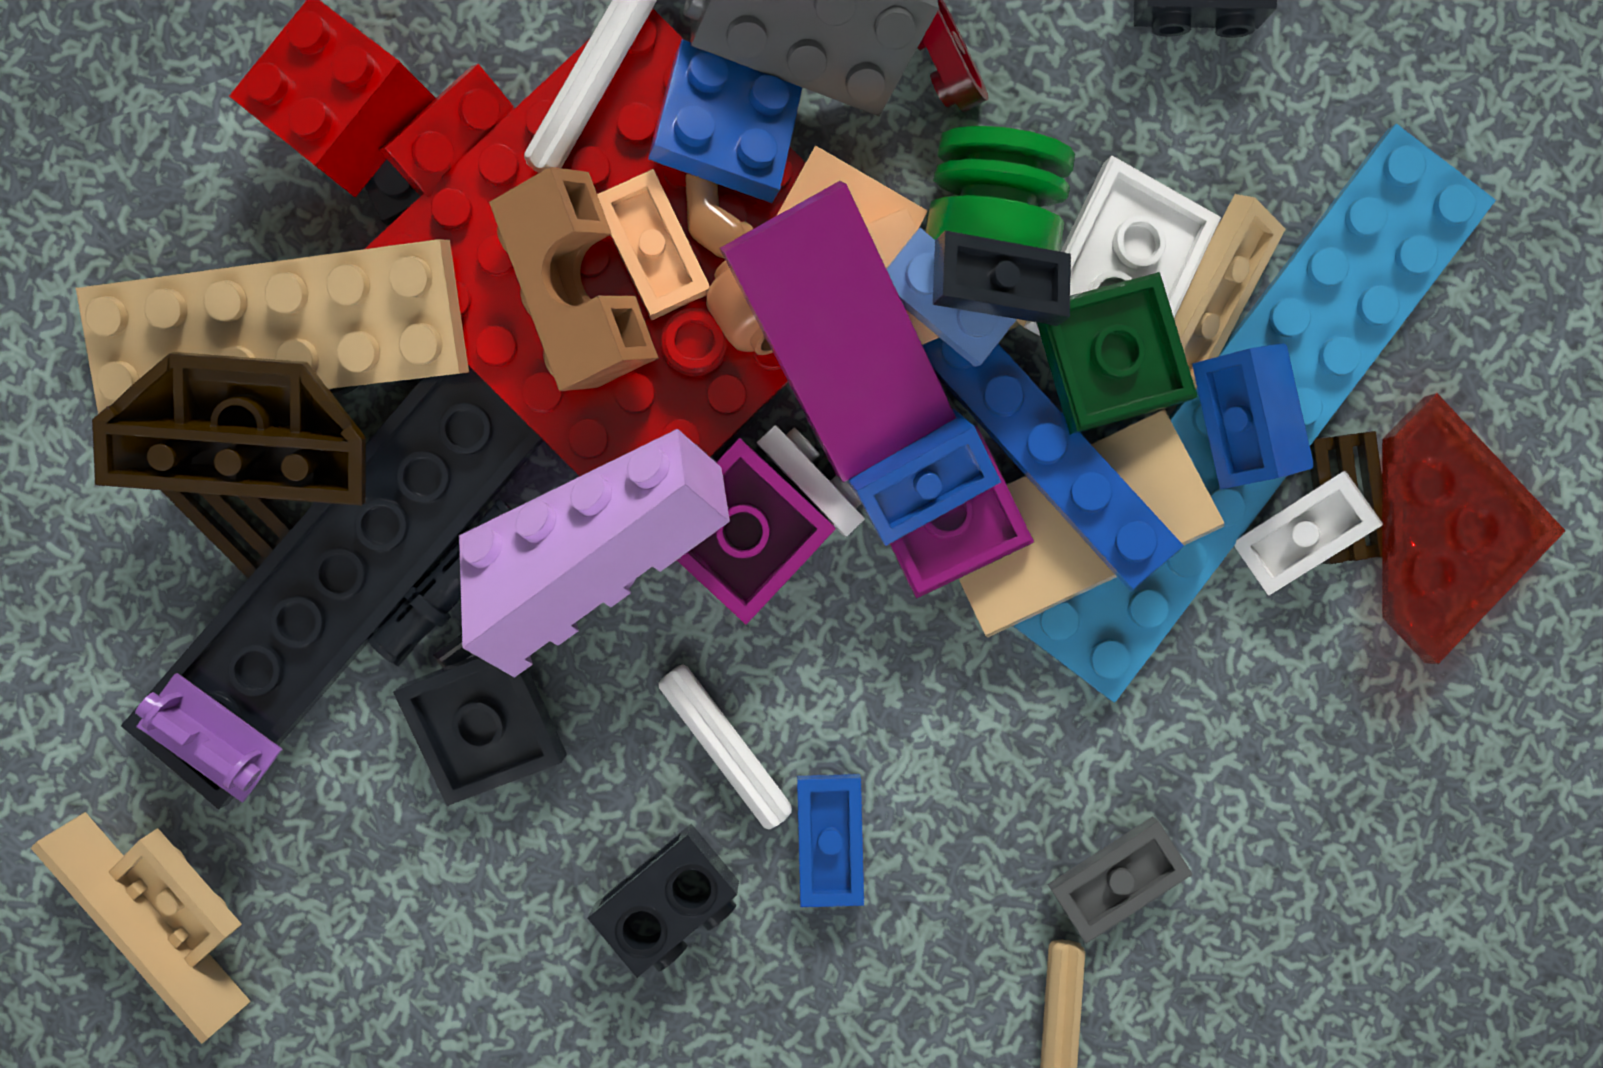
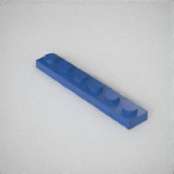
(1057, 463)

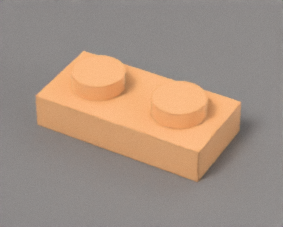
(653, 245)

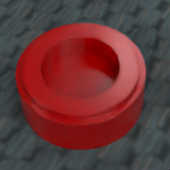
(693, 342)

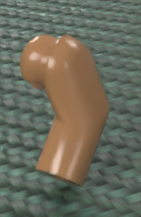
(706, 220)

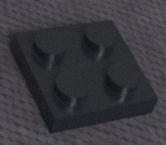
(479, 727)

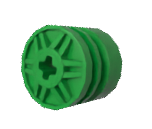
(1001, 185)

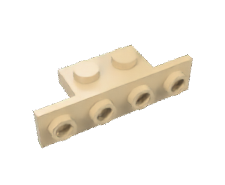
(154, 914)

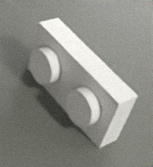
(794, 457)
(1307, 533)

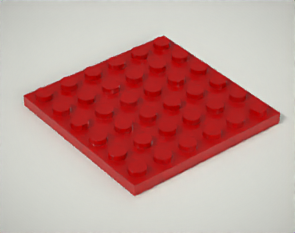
(500, 335)

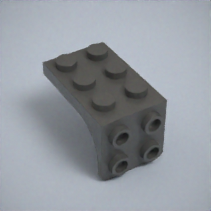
(826, 46)

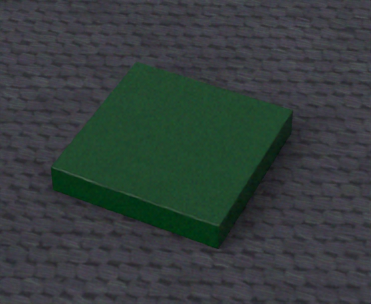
(1117, 354)

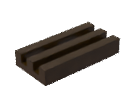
(1371, 482)
(238, 521)

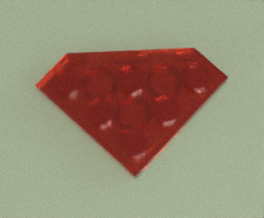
(1451, 529)

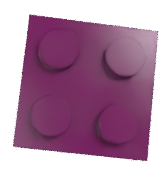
(766, 538)

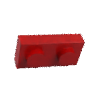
(447, 129)

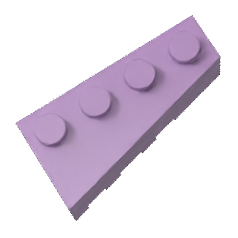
(583, 546)

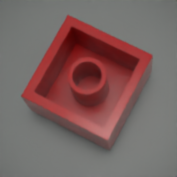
(332, 94)

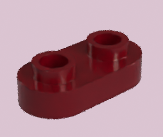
(956, 75)

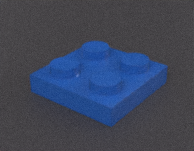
(726, 123)

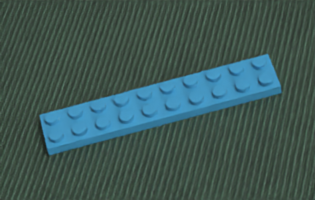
(1335, 313)

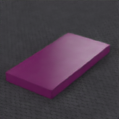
(839, 330)

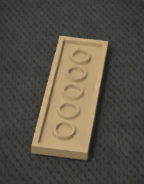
(344, 313)

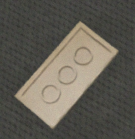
(1059, 560)

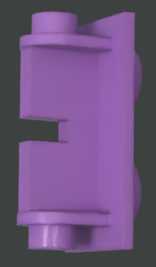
(207, 736)

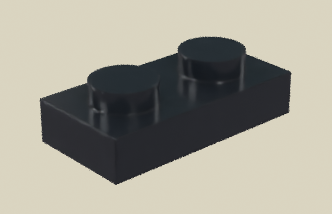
(1001, 278)

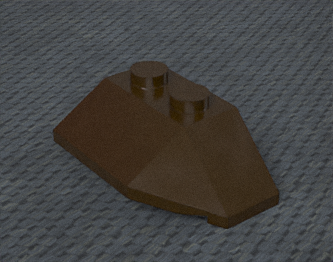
(231, 432)

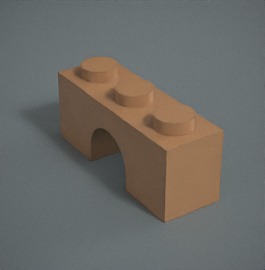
(546, 232)

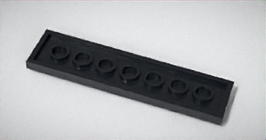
(351, 564)

